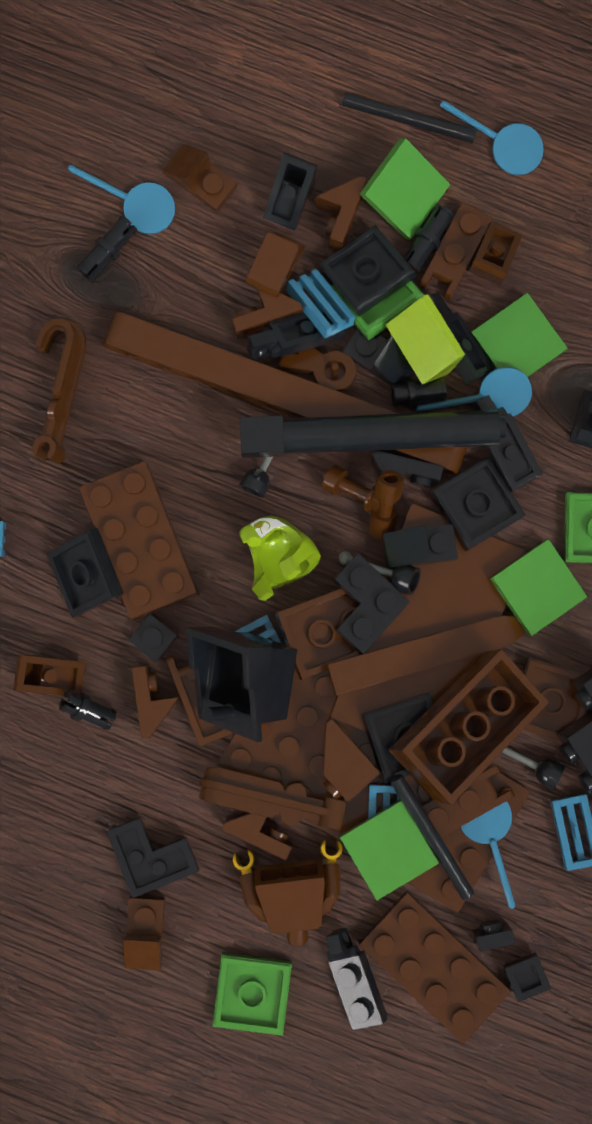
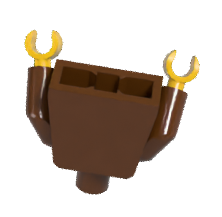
(291, 894)

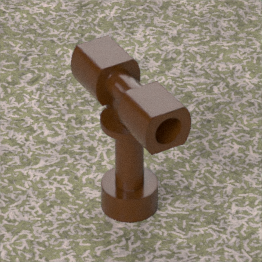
(377, 500)

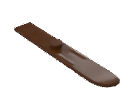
(423, 653)

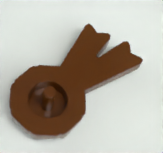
(329, 369)

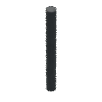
(409, 117)
(432, 836)

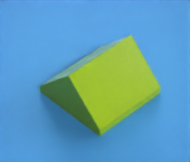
(426, 340)

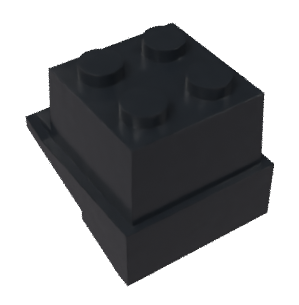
(240, 679)

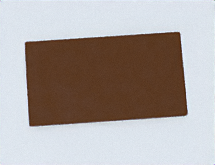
(445, 599)

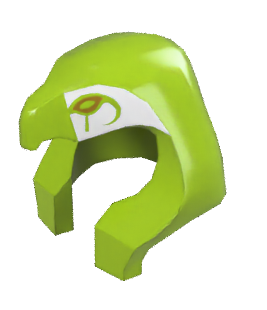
(278, 553)

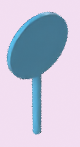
(515, 148)
(145, 206)
(504, 385)
(488, 830)

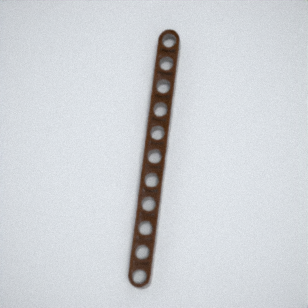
(250, 380)

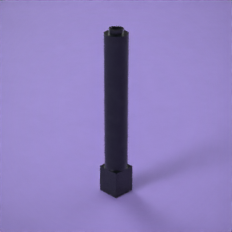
(280, 436)

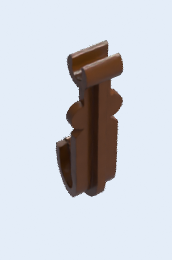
(63, 388)
(269, 798)

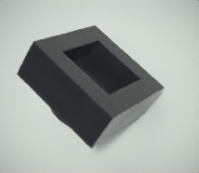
(153, 638)
(493, 935)
(526, 977)

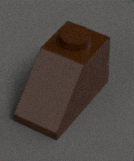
(345, 764)

